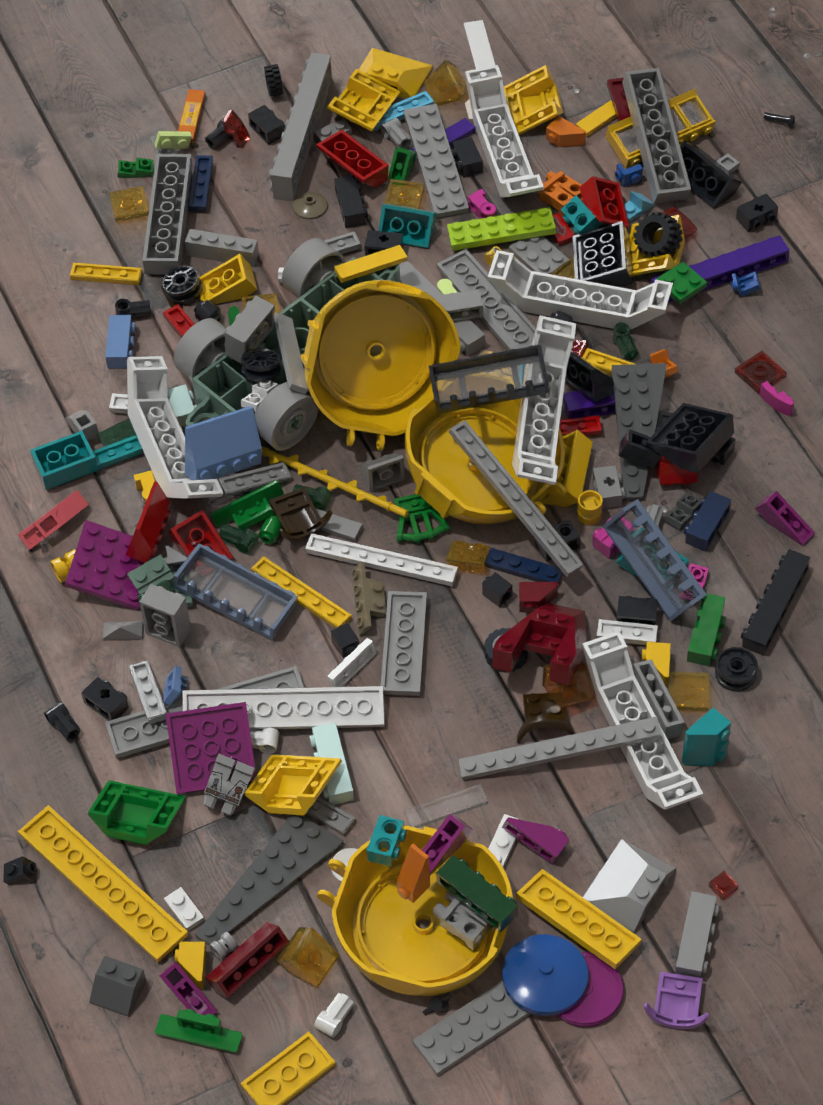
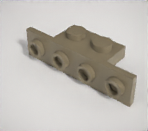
(368, 598)

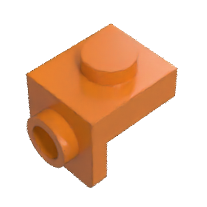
(662, 357)

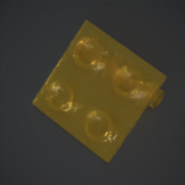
(468, 554)

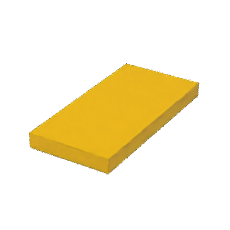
(289, 1072)

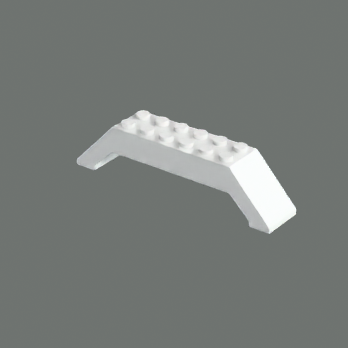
(499, 134)
(581, 299)
(541, 413)
(160, 431)
(624, 702)

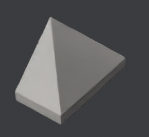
(123, 630)

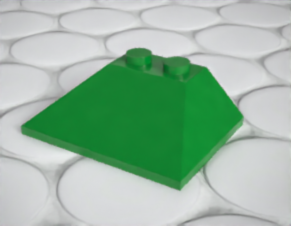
(134, 812)

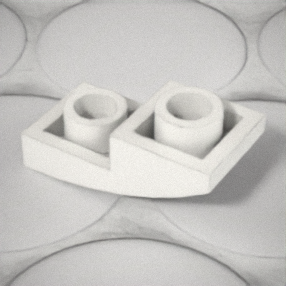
(258, 393)

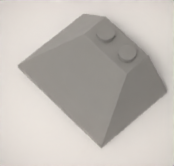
(628, 884)

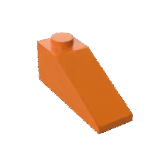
(414, 874)

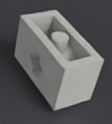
(607, 484)

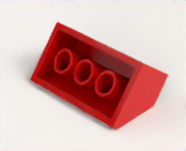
(355, 158)
(149, 525)

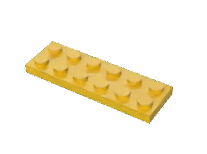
(578, 918)

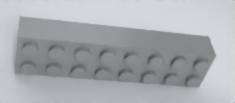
(656, 135)
(167, 213)

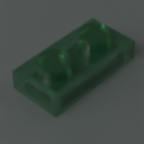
(116, 433)

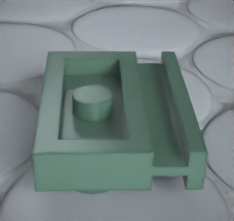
(150, 573)

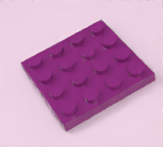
(102, 565)
(200, 736)

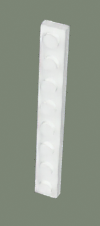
(382, 559)

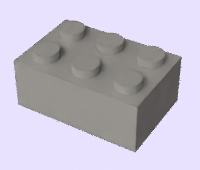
(249, 328)
(165, 615)

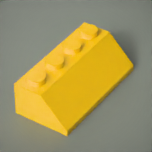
(574, 470)

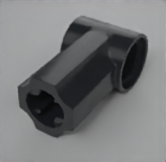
(217, 136)
(135, 309)
(60, 718)

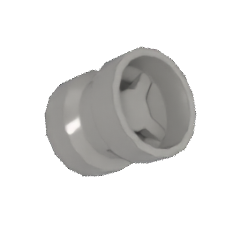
(223, 946)

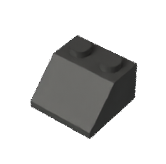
(117, 986)

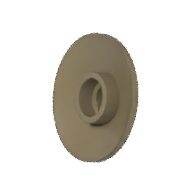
(310, 205)

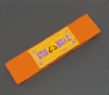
(192, 112)

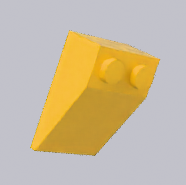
(228, 281)

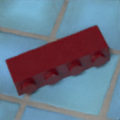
(247, 959)

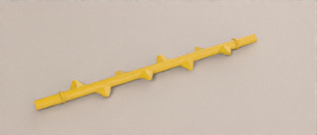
(333, 483)

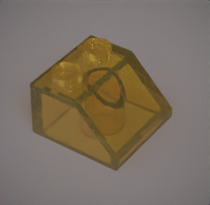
(446, 84)
(308, 956)

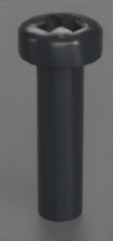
(779, 118)

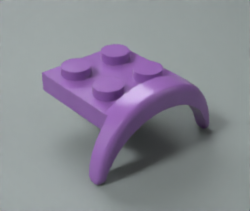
(677, 1002)

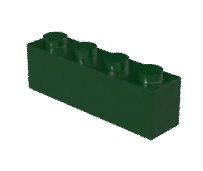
(477, 893)

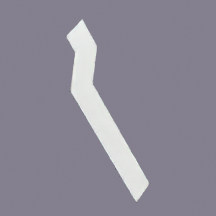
(480, 49)

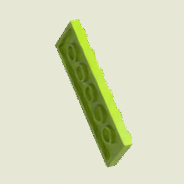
(501, 228)

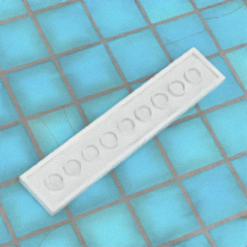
(298, 706)

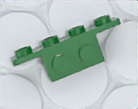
(249, 508)
(198, 1030)

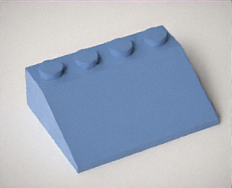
(222, 445)

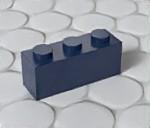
(707, 521)

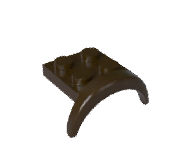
(298, 515)
(542, 711)

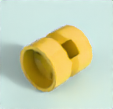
(589, 507)
(62, 565)

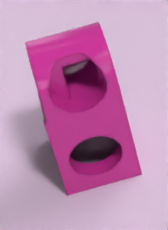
(480, 206)

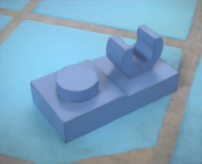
(174, 685)

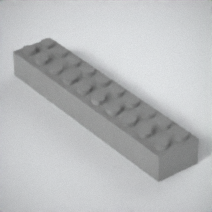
(300, 127)

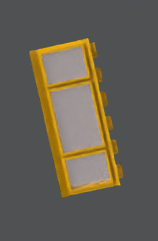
(690, 122)

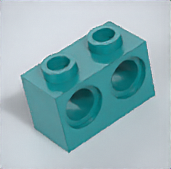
(580, 217)
(382, 840)

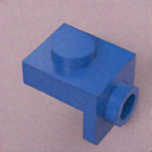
(630, 175)
(746, 284)

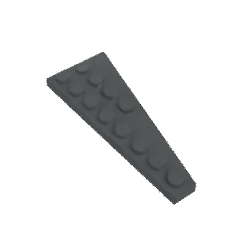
(636, 407)
(280, 864)

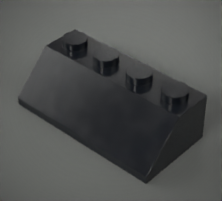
(707, 176)
(588, 378)

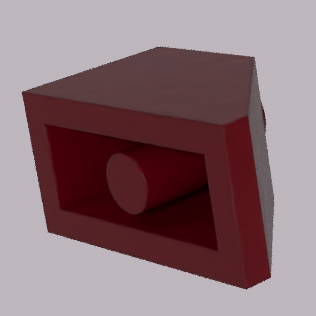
(536, 594)

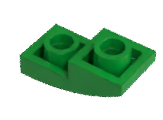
(140, 168)

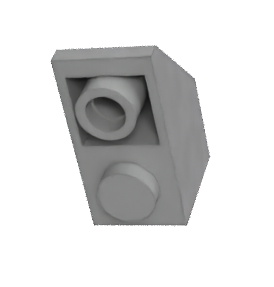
(83, 422)

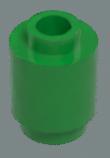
(270, 530)

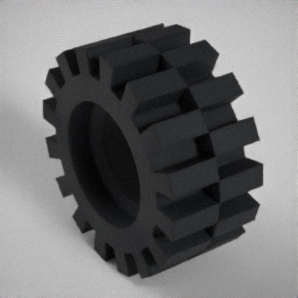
(273, 80)

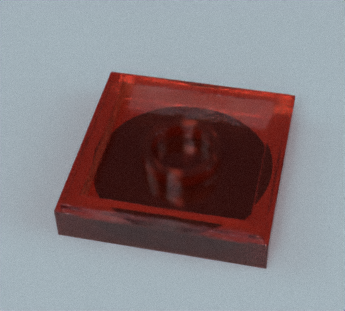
(759, 370)

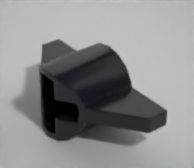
(438, 1004)

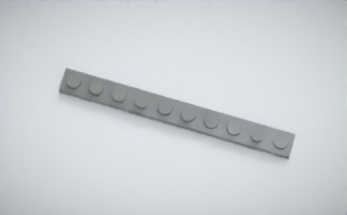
(516, 498)
(560, 748)

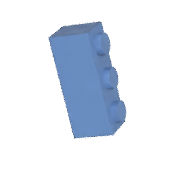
(119, 341)

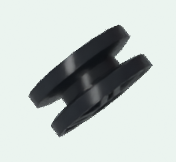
(182, 284)
(261, 364)
(739, 659)

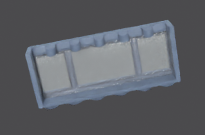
(654, 560)
(235, 591)

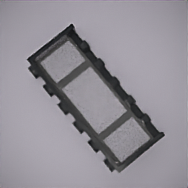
(489, 379)

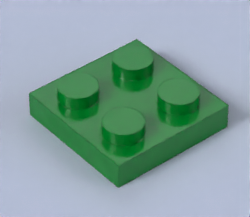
(685, 282)

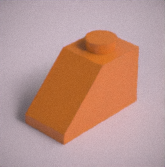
(565, 133)

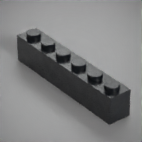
(775, 602)

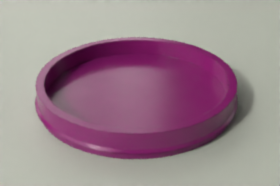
(601, 996)

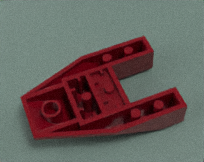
(547, 631)

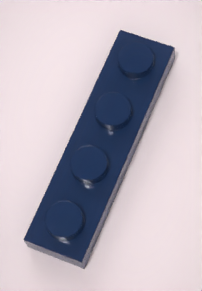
(200, 183)
(522, 567)

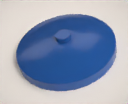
(545, 975)

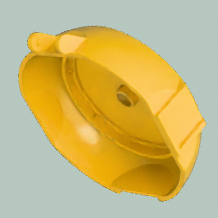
(382, 389)
(449, 477)
(381, 927)

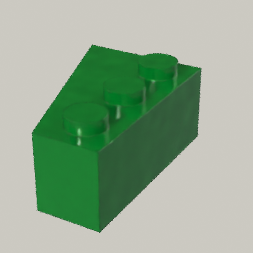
(706, 630)

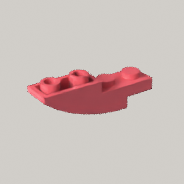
(53, 520)

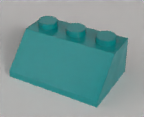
(414, 223)
(707, 740)

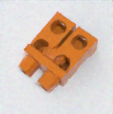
(559, 190)

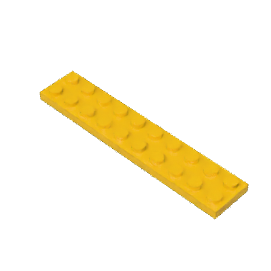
(103, 884)

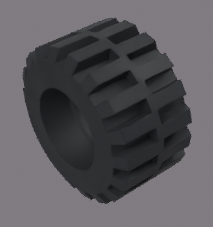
(647, 228)

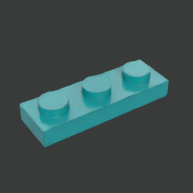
(118, 452)

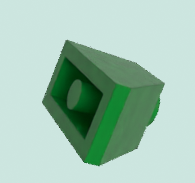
(402, 164)

